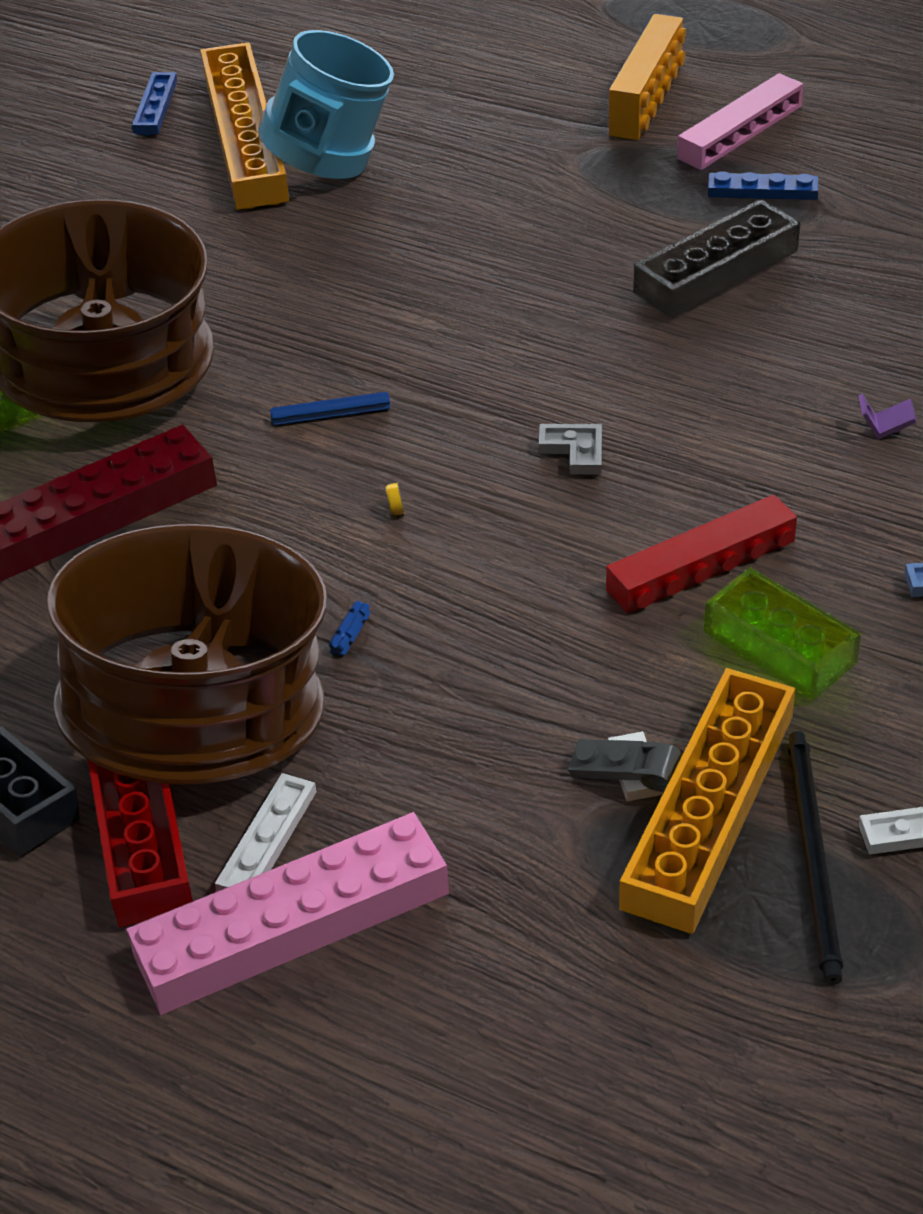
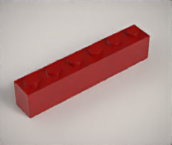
(700, 553)

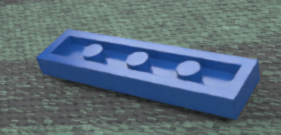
(154, 103)
(763, 186)

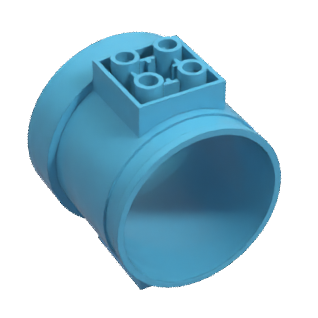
(327, 105)

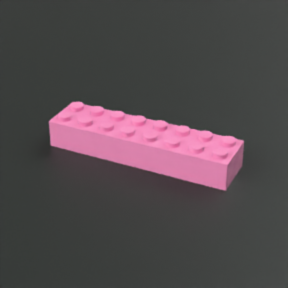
(287, 912)

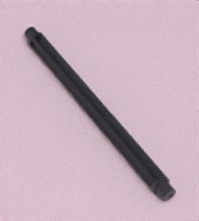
(815, 859)

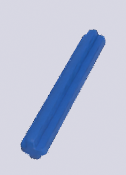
(330, 408)

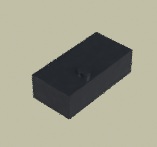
(32, 797)

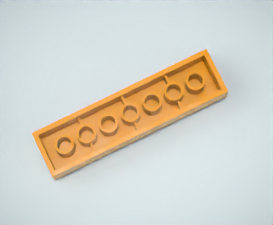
(706, 801)

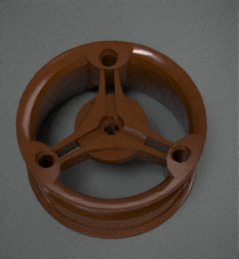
(101, 354)
(191, 705)

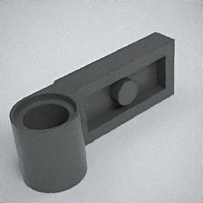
(625, 760)

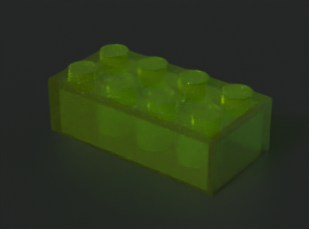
(782, 633)

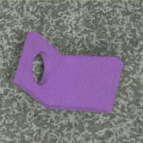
(890, 419)

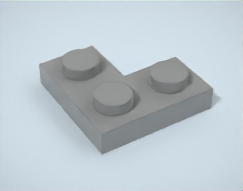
(578, 440)

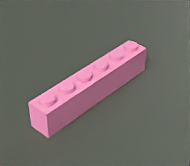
(739, 121)

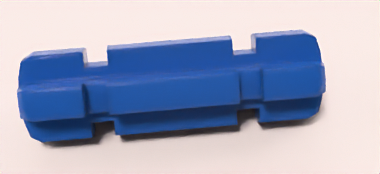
(349, 628)

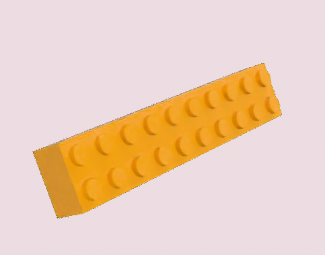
(238, 108)

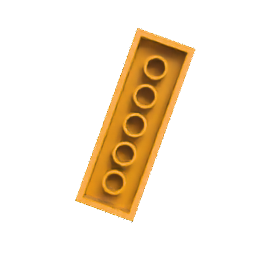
(646, 77)

